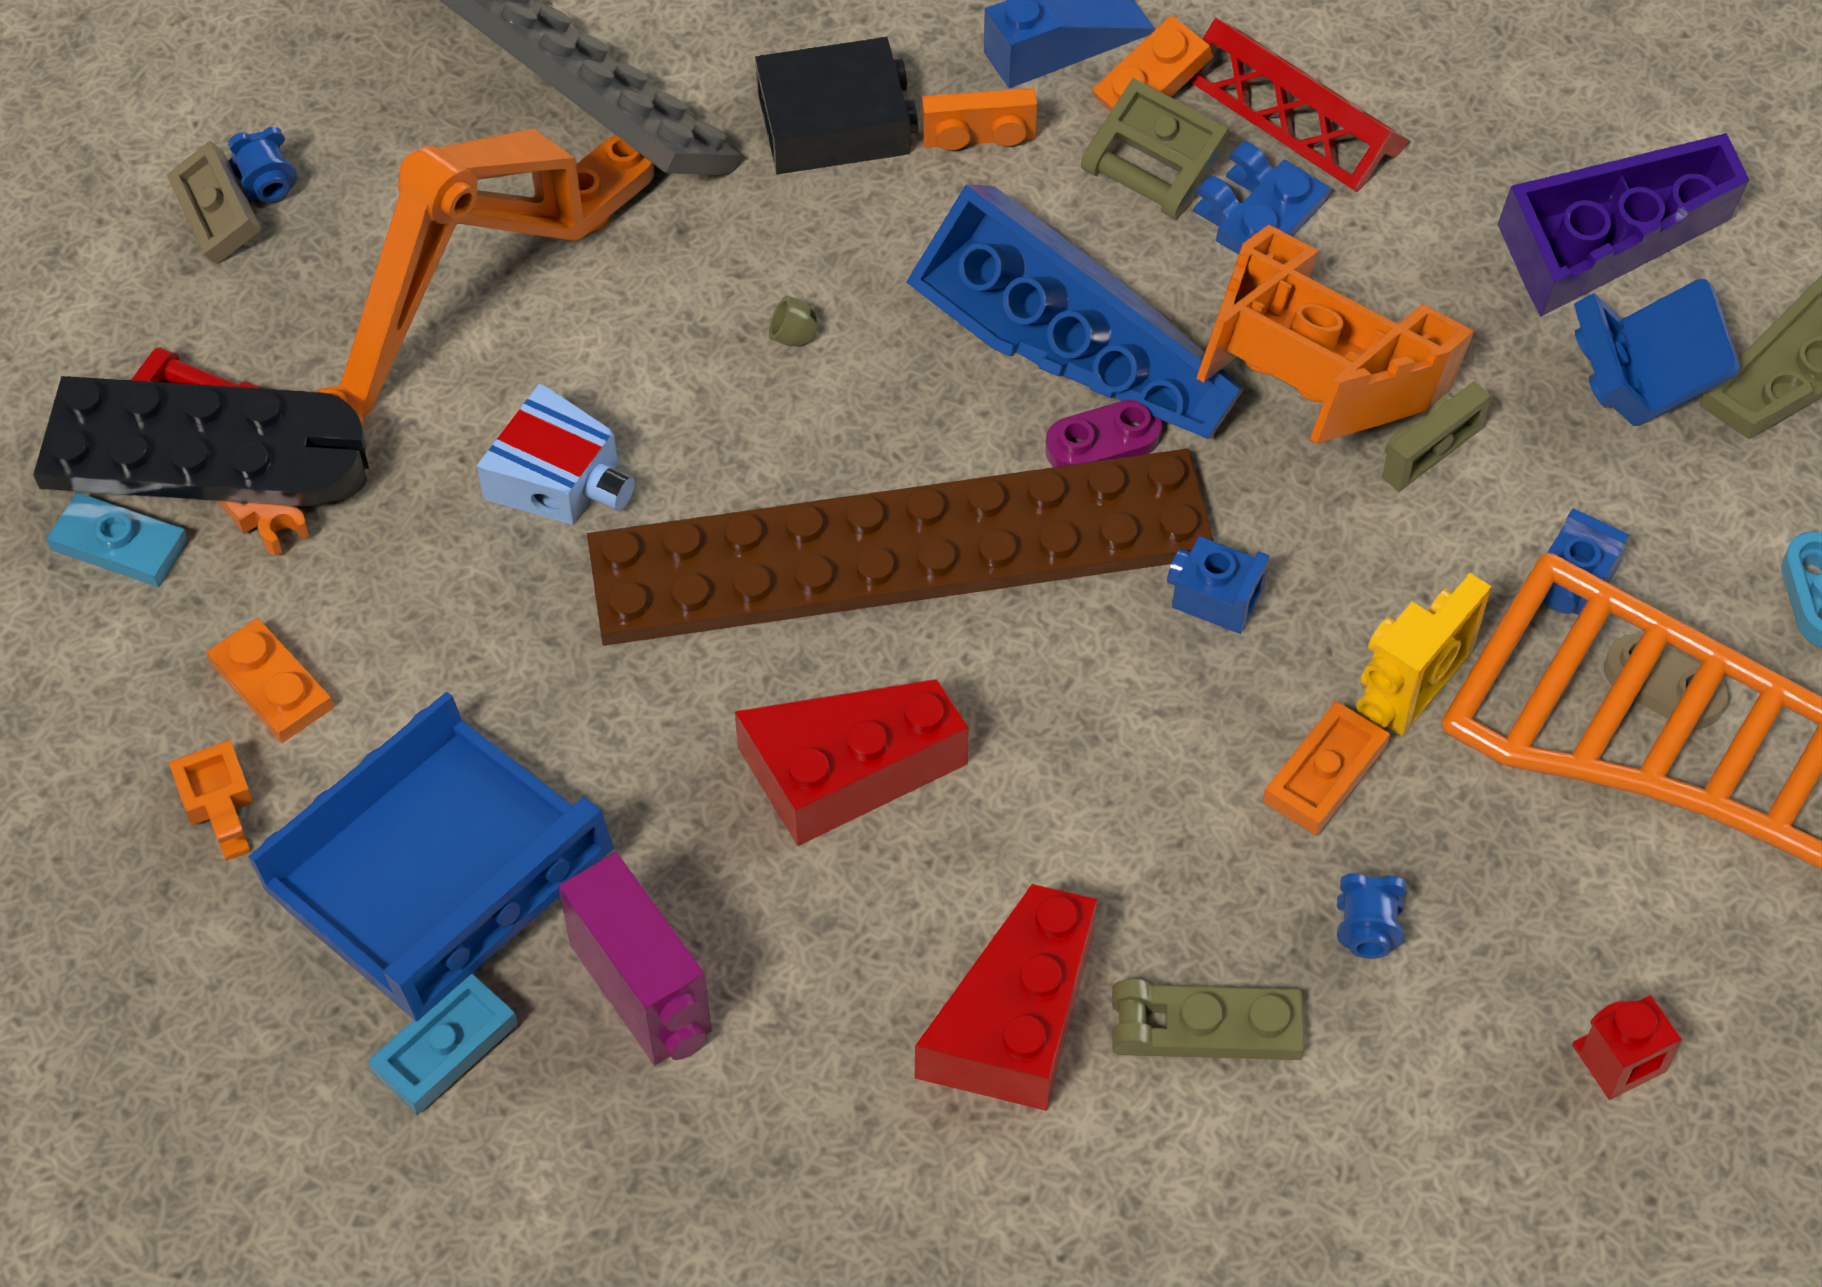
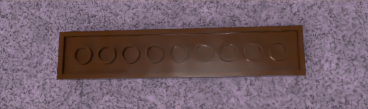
(895, 546)

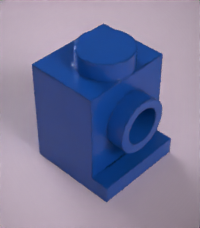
(1590, 546)
(1217, 583)

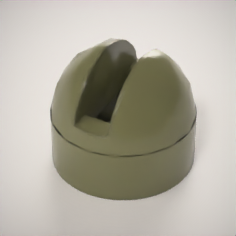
(793, 322)

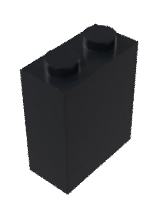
(835, 105)

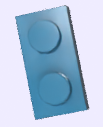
(443, 1044)

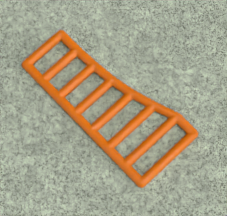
(1651, 777)

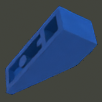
(1046, 35)

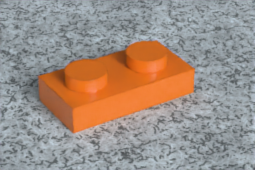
(1161, 61)
(979, 118)
(269, 680)
(1325, 768)

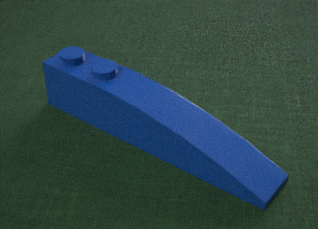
(1056, 306)

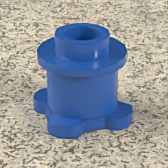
(262, 165)
(1370, 914)

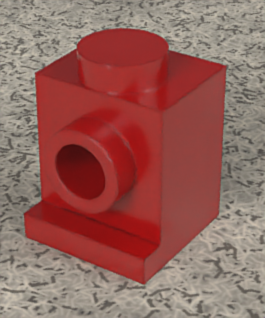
(1628, 1045)

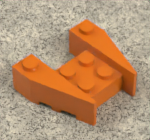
(1328, 344)

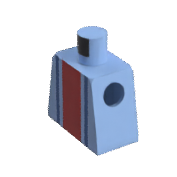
(553, 461)

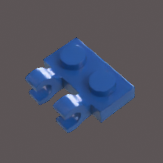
(1279, 198)

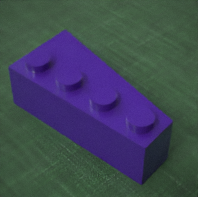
(1616, 216)

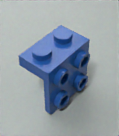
(1658, 352)

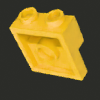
(1420, 654)

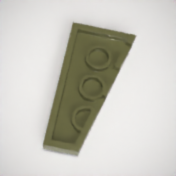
(1776, 372)

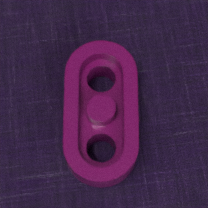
(1103, 434)

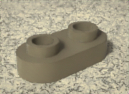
(1666, 680)

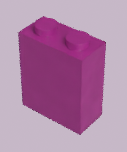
(637, 960)

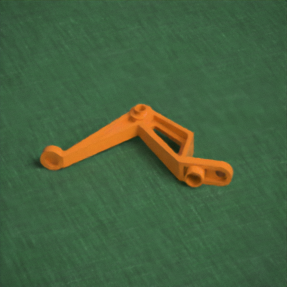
(441, 192)

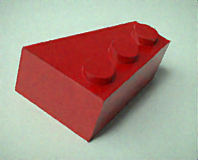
(850, 752)
(1015, 1004)

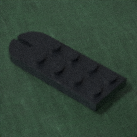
(201, 443)

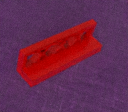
(1311, 94)

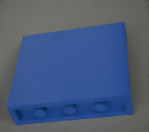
(428, 857)

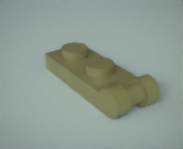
(1208, 1021)

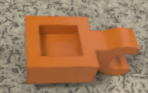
(212, 789)

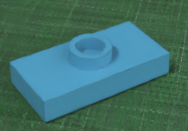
(117, 539)

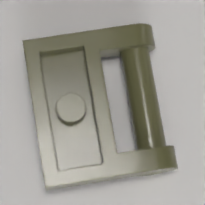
(1164, 132)

